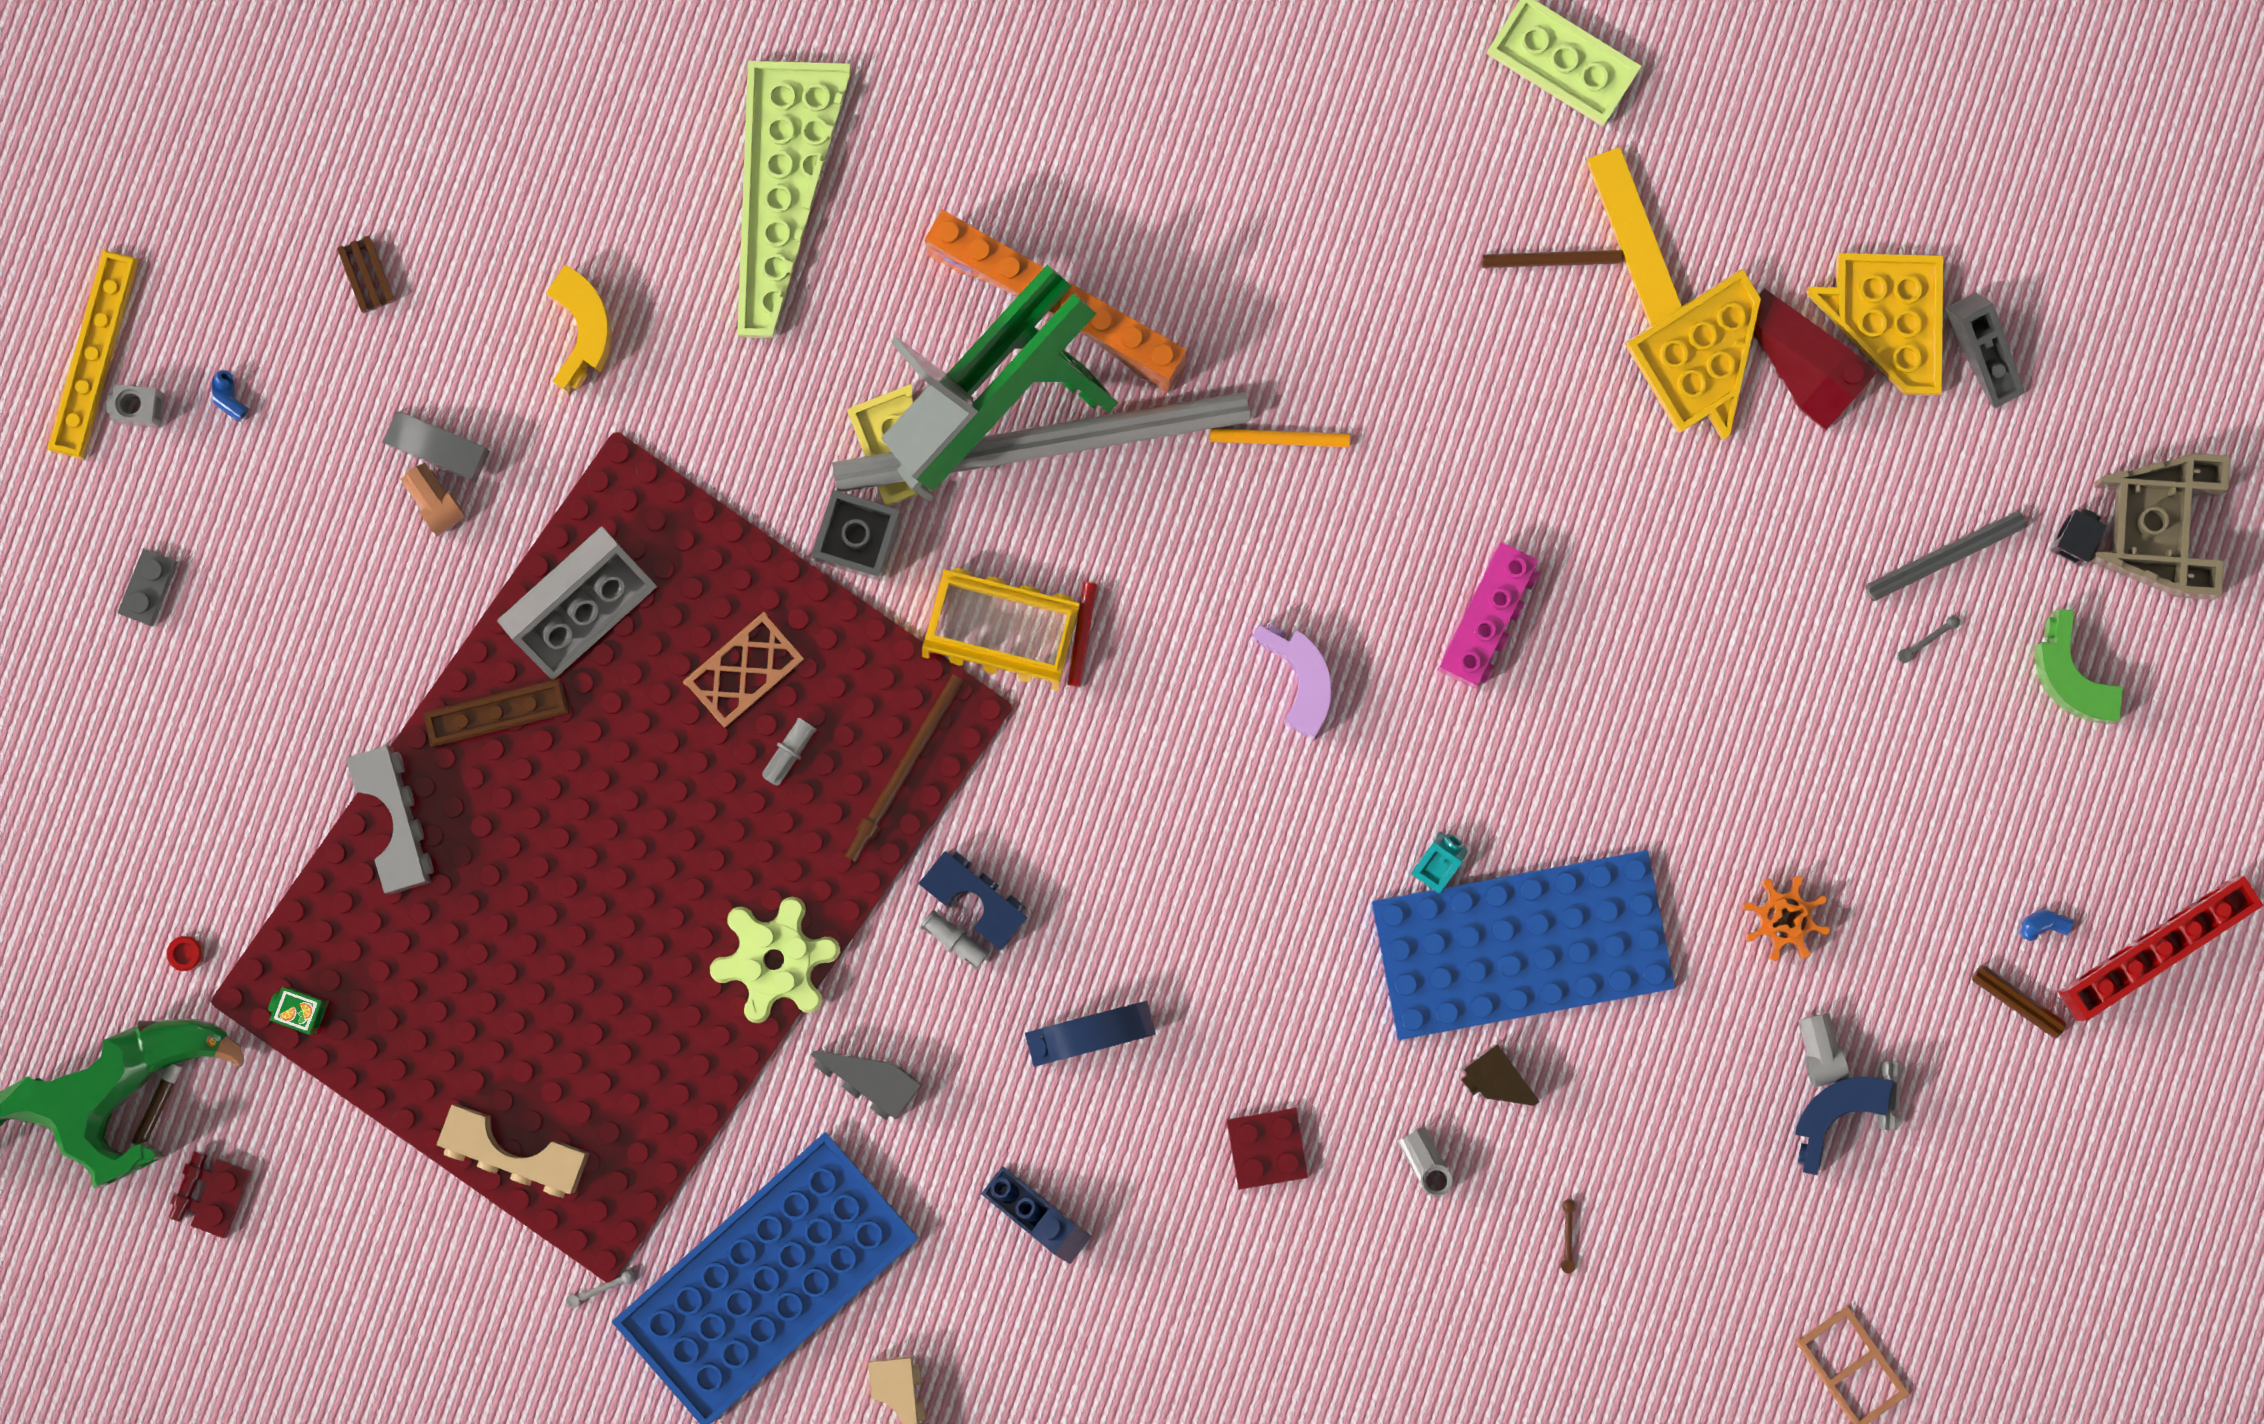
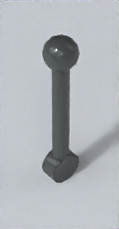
(1906, 654)

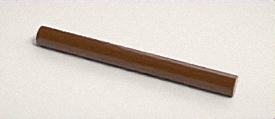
(1551, 258)

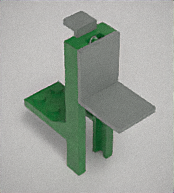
(946, 420)

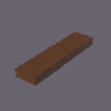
(496, 713)

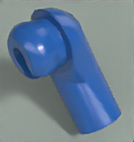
(224, 395)
(2042, 921)

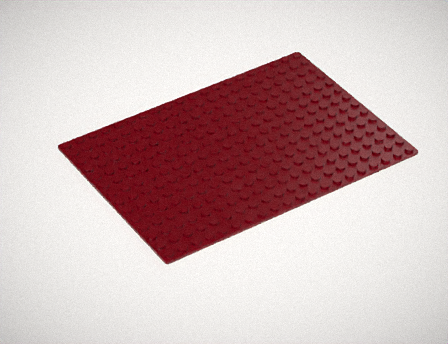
(599, 863)

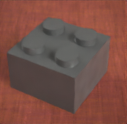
(857, 535)

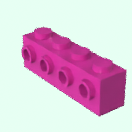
(1488, 615)

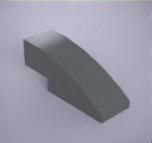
(436, 446)

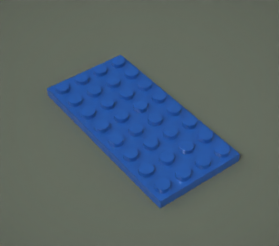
(1522, 945)
(765, 1279)

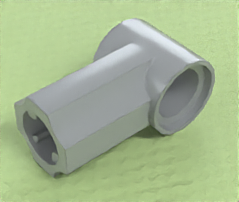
(1824, 1059)
(1425, 1158)

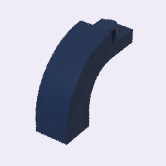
(1090, 1033)
(1840, 1098)

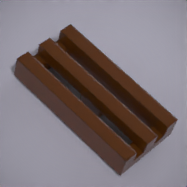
(355, 247)

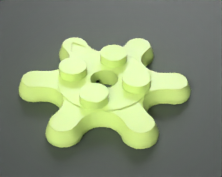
(799, 954)

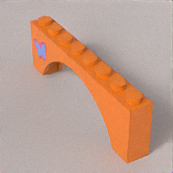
(985, 258)

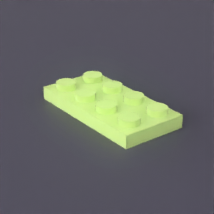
(1563, 60)

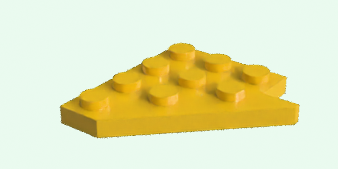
(1891, 314)
(1701, 354)

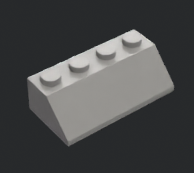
(576, 603)

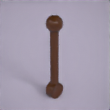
(1568, 1265)

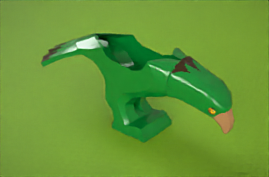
(83, 1102)

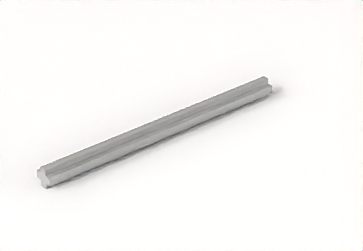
(1062, 438)

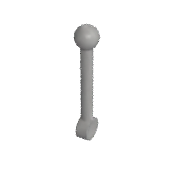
(574, 1300)

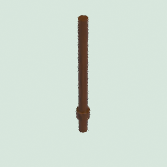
(869, 827)

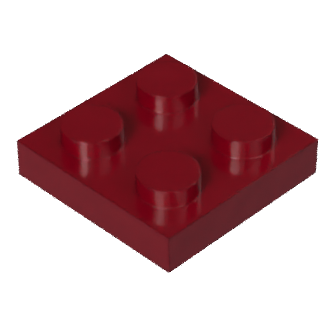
(1267, 1148)

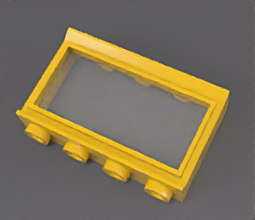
(1001, 626)

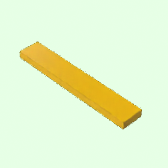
(1634, 235)
(93, 354)

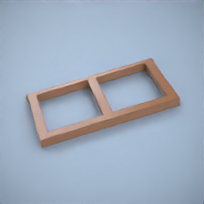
(1873, 1353)

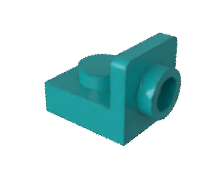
(1440, 861)

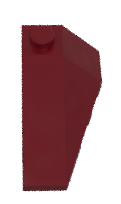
(1812, 363)

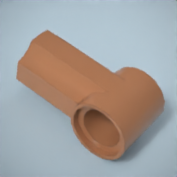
(436, 505)

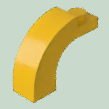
(593, 325)

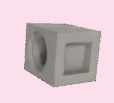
(150, 410)

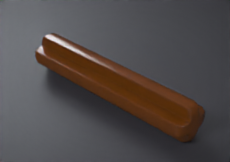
(2019, 1001)

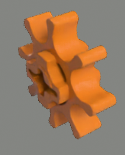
(1794, 933)

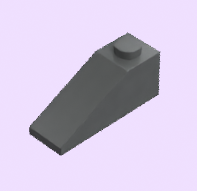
(1985, 348)

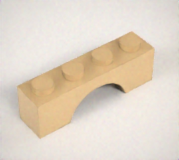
(471, 1135)
(895, 1384)

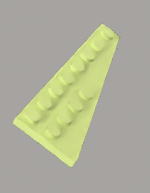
(786, 144)

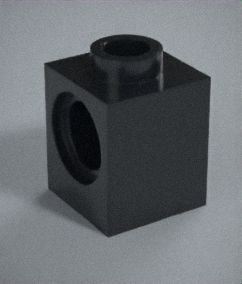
(2079, 536)

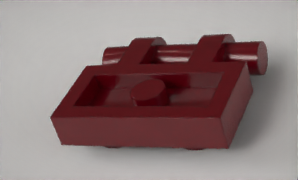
(220, 1198)

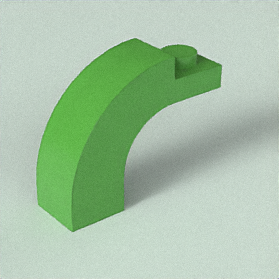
(2065, 683)

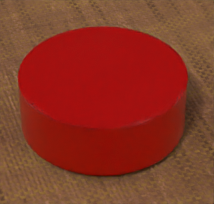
(185, 953)

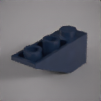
(1036, 1215)

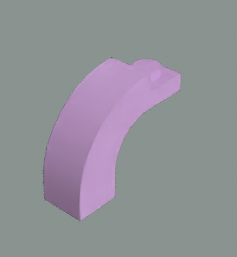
(1311, 673)

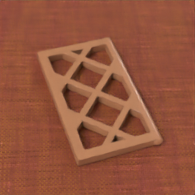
(742, 640)

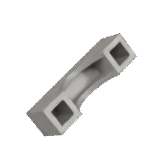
(403, 861)

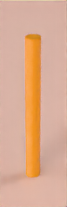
(1280, 437)

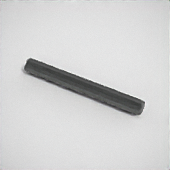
(1946, 556)

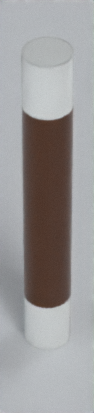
(157, 1104)

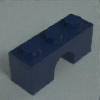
(951, 877)

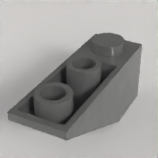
(879, 1081)

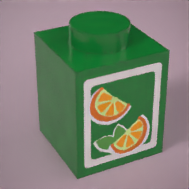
(297, 1010)

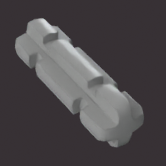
(1891, 1071)

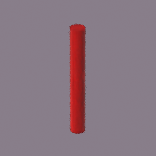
(1082, 634)

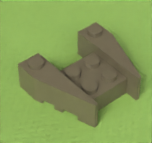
(2154, 524)

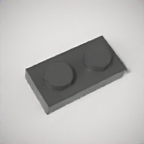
(147, 587)

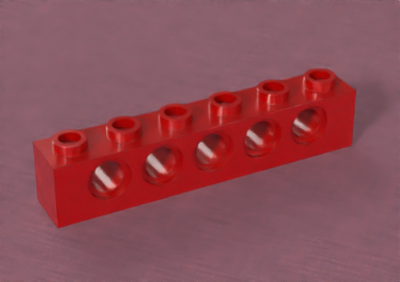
(2160, 948)

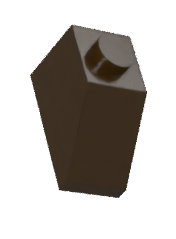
(1496, 1078)

